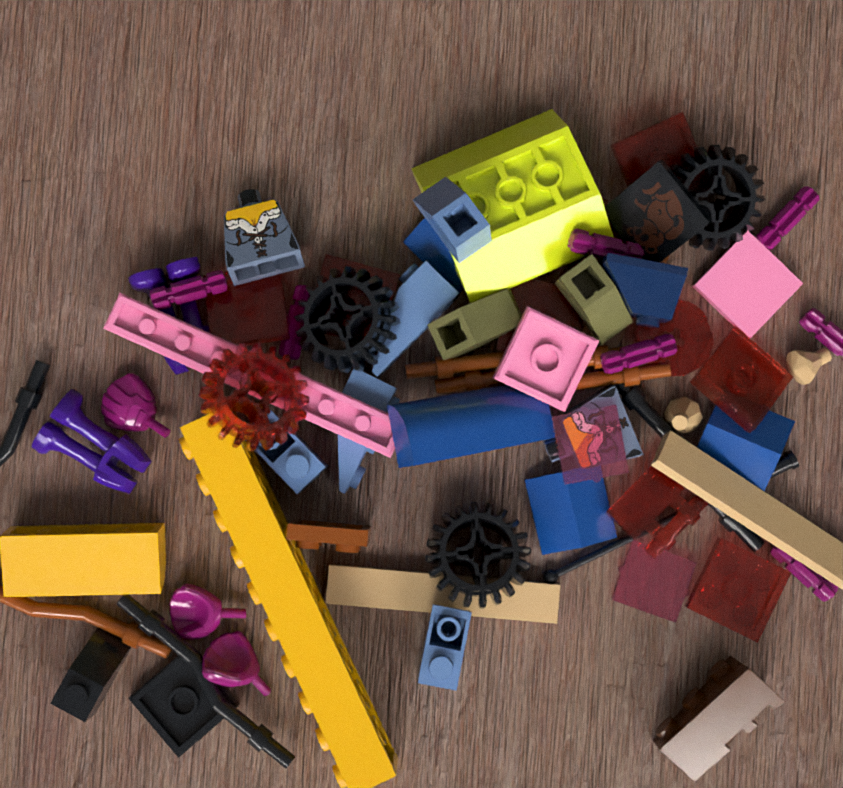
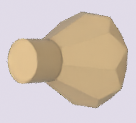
(805, 364)
(683, 415)

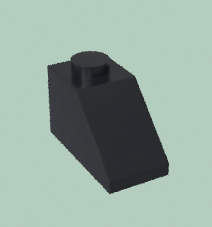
(91, 675)

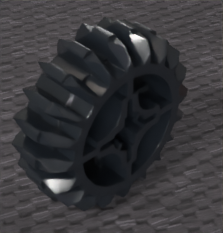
(714, 182)
(318, 323)
(495, 554)

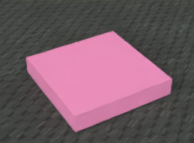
(747, 284)
(545, 359)

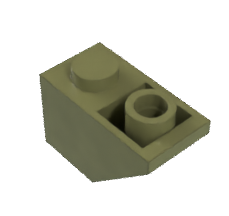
(595, 299)
(475, 324)

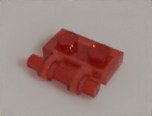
(646, 501)

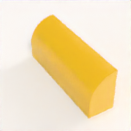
(83, 559)

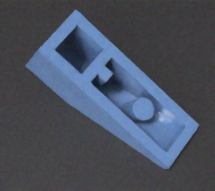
(420, 301)

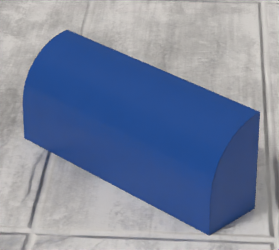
(467, 424)

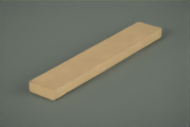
(750, 506)
(418, 592)

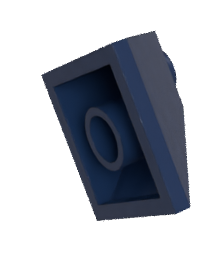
(646, 287)

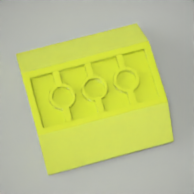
(531, 193)

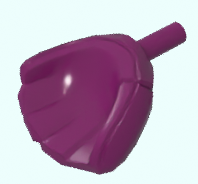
(131, 406)
(198, 612)
(233, 662)

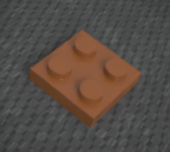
(312, 534)

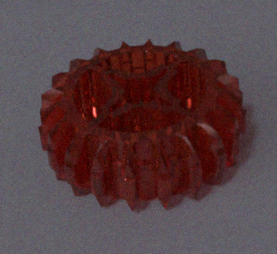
(249, 366)

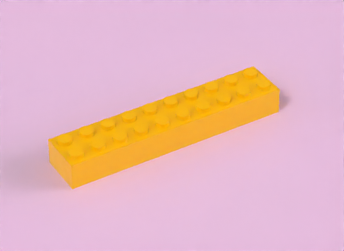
(293, 606)

